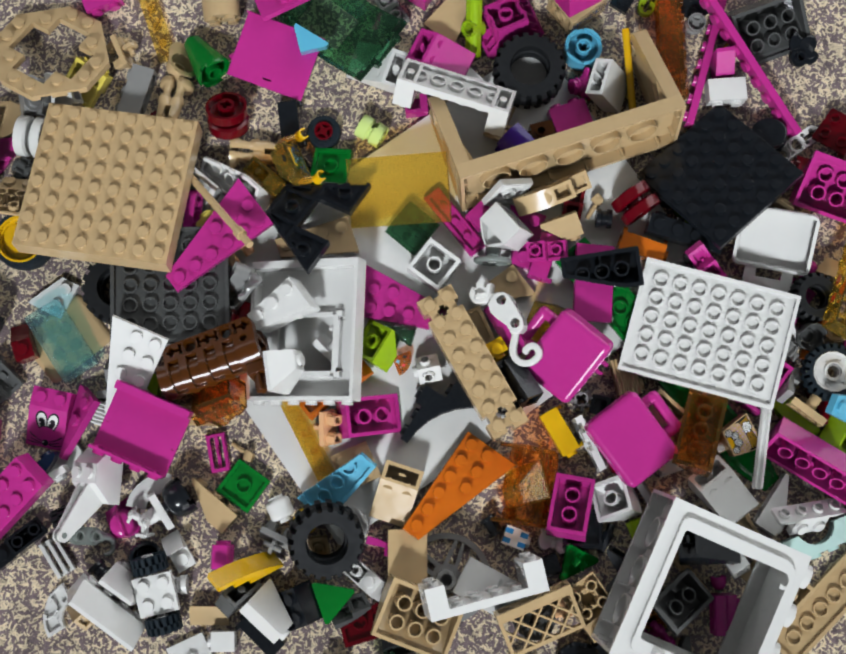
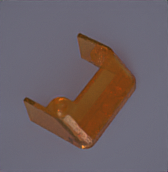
(537, 513)

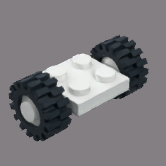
(156, 594)

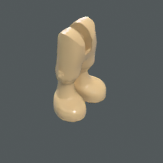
(169, 105)
(259, 147)

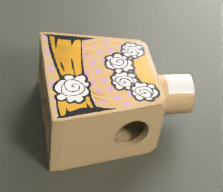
(738, 436)

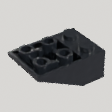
(701, 551)

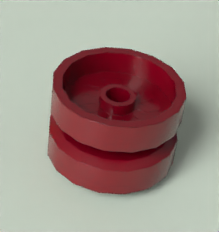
(227, 115)
(635, 203)

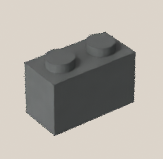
(235, 598)

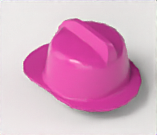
(117, 522)

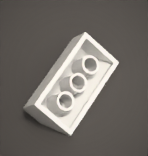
(106, 611)

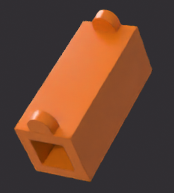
(646, 246)

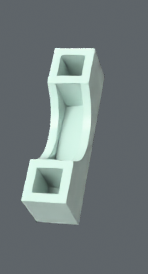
(835, 536)

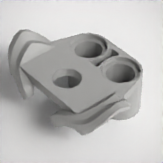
(242, 282)

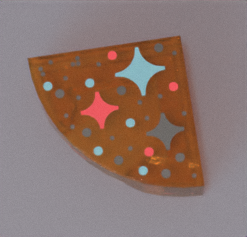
(403, 362)

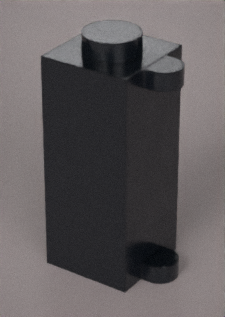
(289, 119)
(521, 382)
(258, 638)

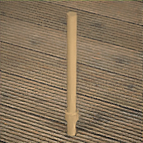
(238, 231)

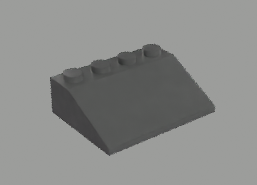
(769, 26)

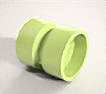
(372, 131)

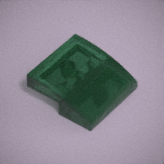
(412, 236)

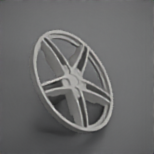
(447, 572)

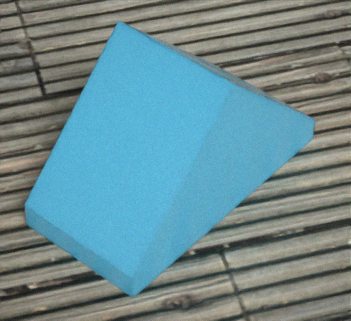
(308, 41)

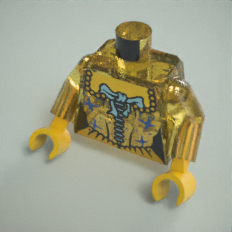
(291, 163)

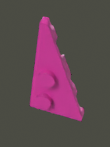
(82, 412)

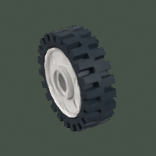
(815, 370)

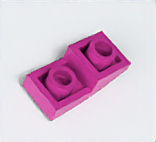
(546, 251)

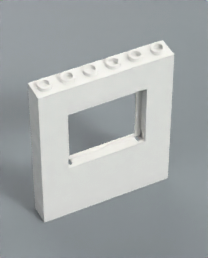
(339, 292)

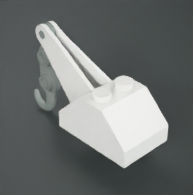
(96, 483)

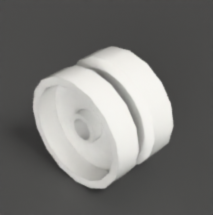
(26, 135)

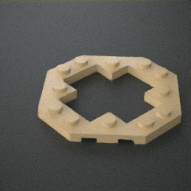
(57, 84)

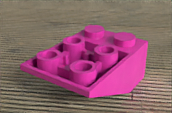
(441, 52)

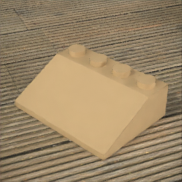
(403, 622)

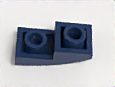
(48, 460)

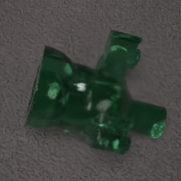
(403, 333)

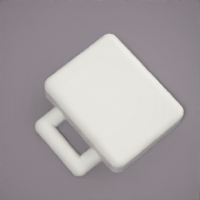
(777, 242)

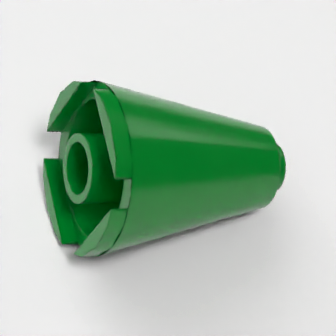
(206, 61)

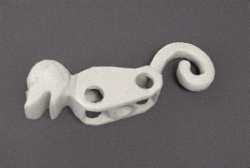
(508, 314)

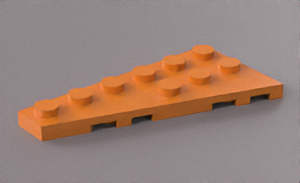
(462, 478)

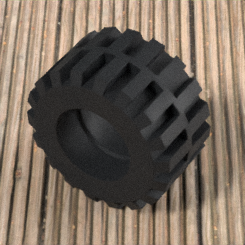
(822, 286)

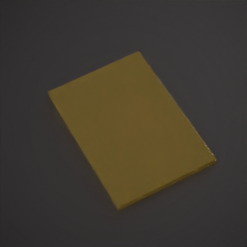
(402, 189)

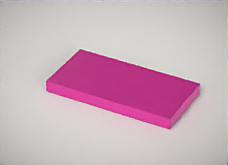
(592, 299)

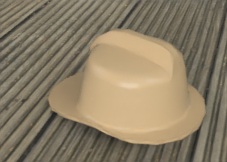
(178, 62)

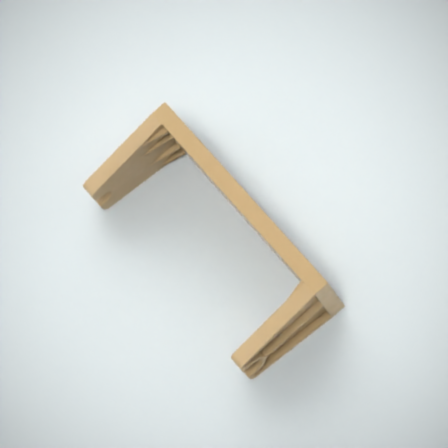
(576, 148)

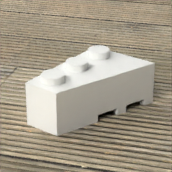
(283, 306)

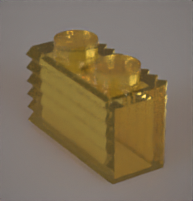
(264, 176)

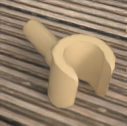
(597, 200)
(248, 455)

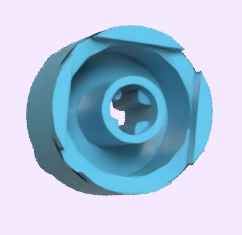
(579, 40)

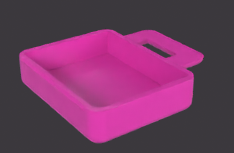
(570, 351)
(633, 437)

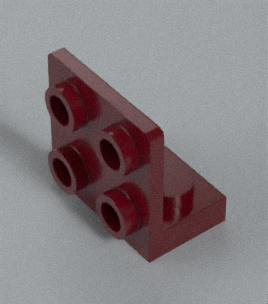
(833, 133)

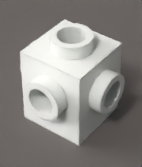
(427, 369)

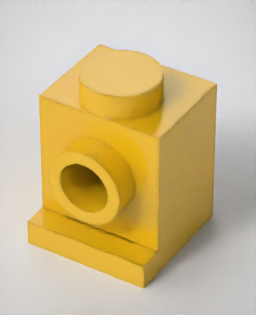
(498, 349)

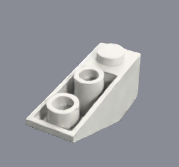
(367, 580)

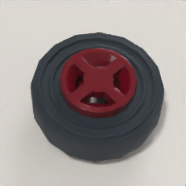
(321, 125)

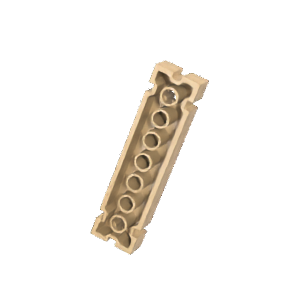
(472, 362)

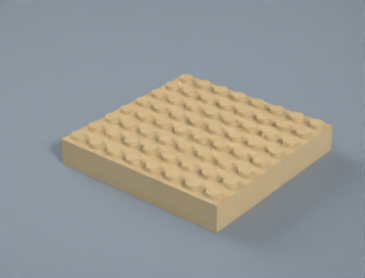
(108, 187)

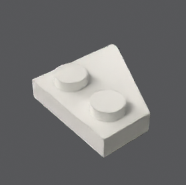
(61, 289)

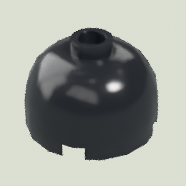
(177, 499)

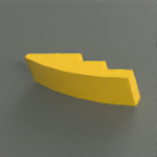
(243, 570)

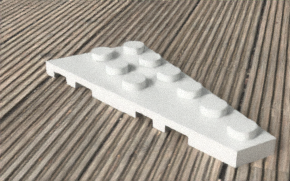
(132, 355)

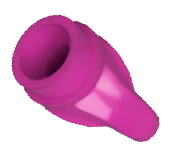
(578, 85)

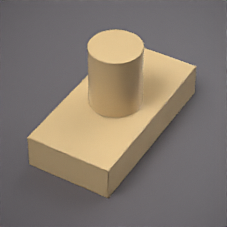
(807, 409)

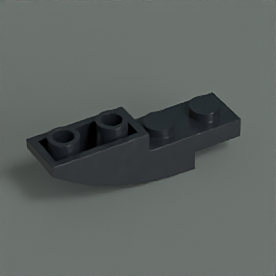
(21, 541)

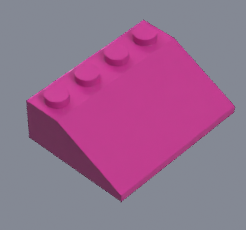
(822, 187)

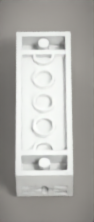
(456, 88)
(531, 580)

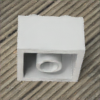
(434, 265)

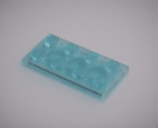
(61, 340)

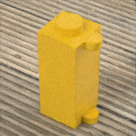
(559, 432)

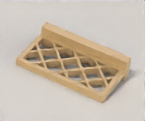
(534, 602)

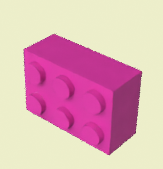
(570, 507)

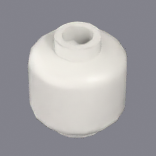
(280, 508)

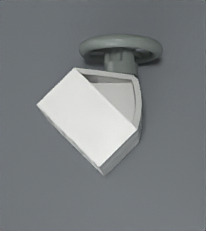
(499, 232)

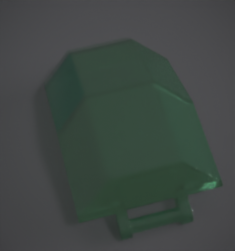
(355, 30)

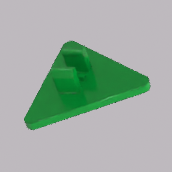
(575, 561)

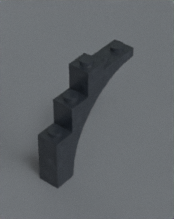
(434, 405)

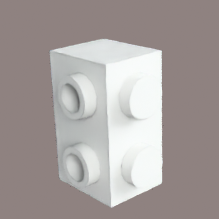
(725, 91)

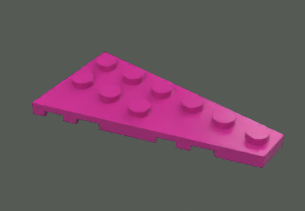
(216, 239)

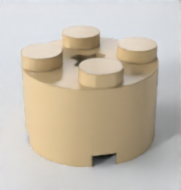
(221, 11)

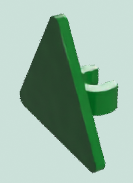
(331, 599)

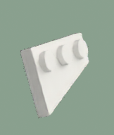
(593, 452)

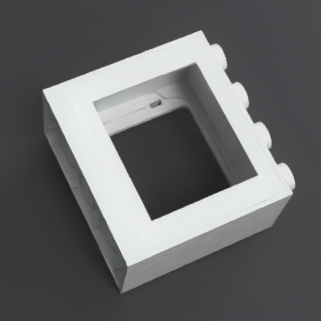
(764, 605)

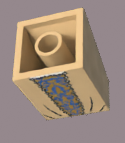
(576, 21)

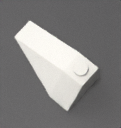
(226, 176)

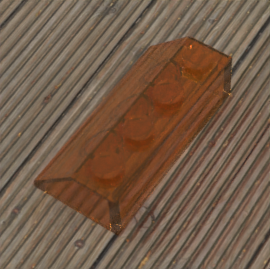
(700, 432)

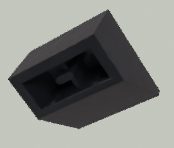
(301, 605)

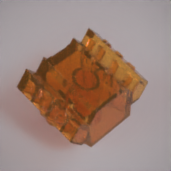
(219, 403)

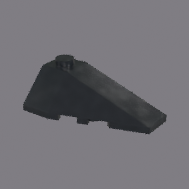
(611, 267)

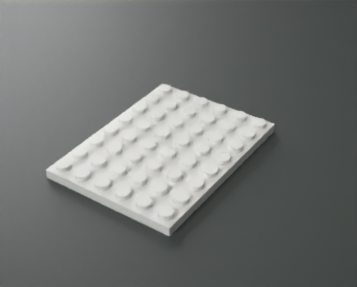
(709, 333)

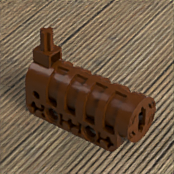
(214, 361)

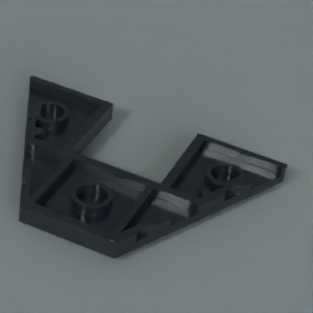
(296, 204)

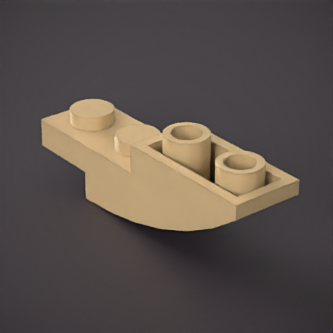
(552, 194)

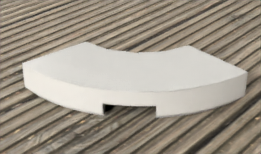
(139, 493)
(55, 611)

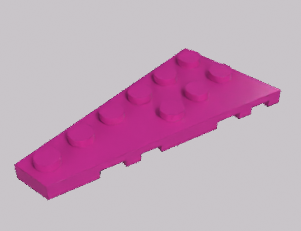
(392, 301)

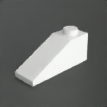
(776, 498)

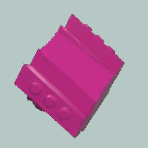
(505, 20)

